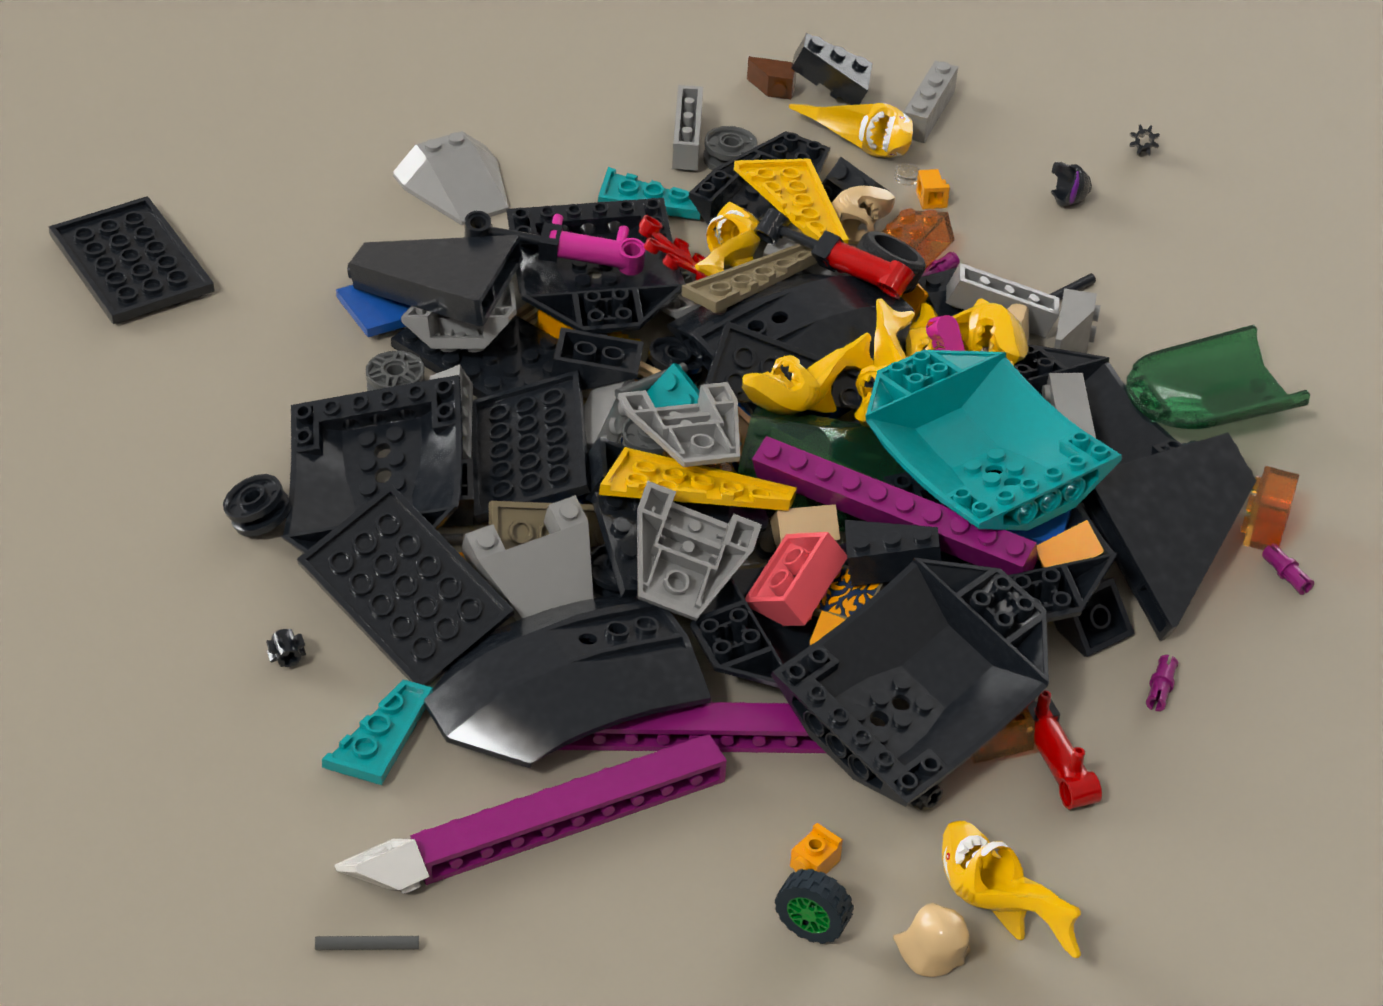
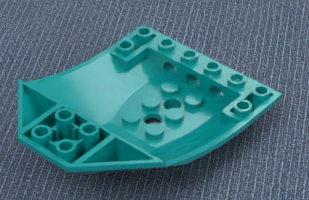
(973, 413)

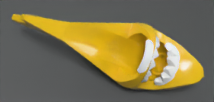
(874, 128)
(736, 237)
(999, 884)

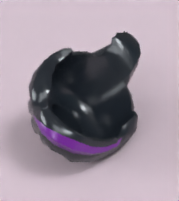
(1072, 184)

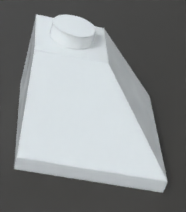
(389, 865)

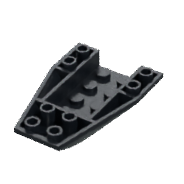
(727, 185)

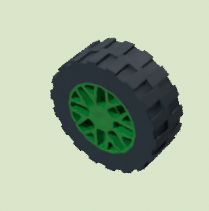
(814, 906)

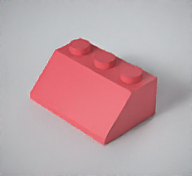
(797, 578)

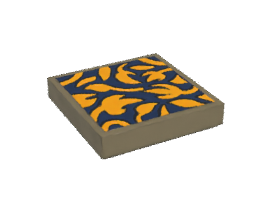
(843, 598)

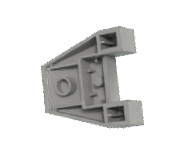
(541, 571)

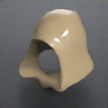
(934, 941)

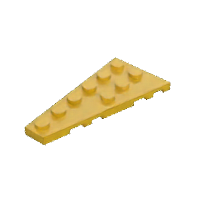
(794, 191)
(693, 483)

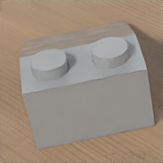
(1076, 320)

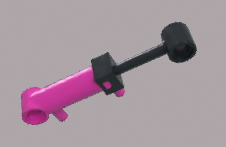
(623, 253)

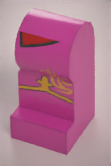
(945, 333)

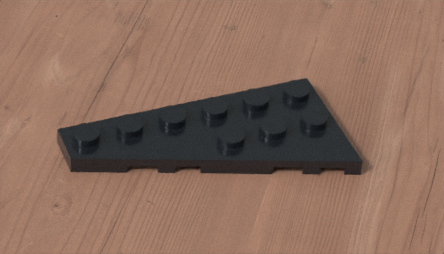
(747, 351)

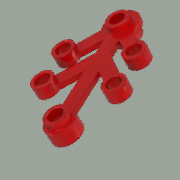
(676, 253)

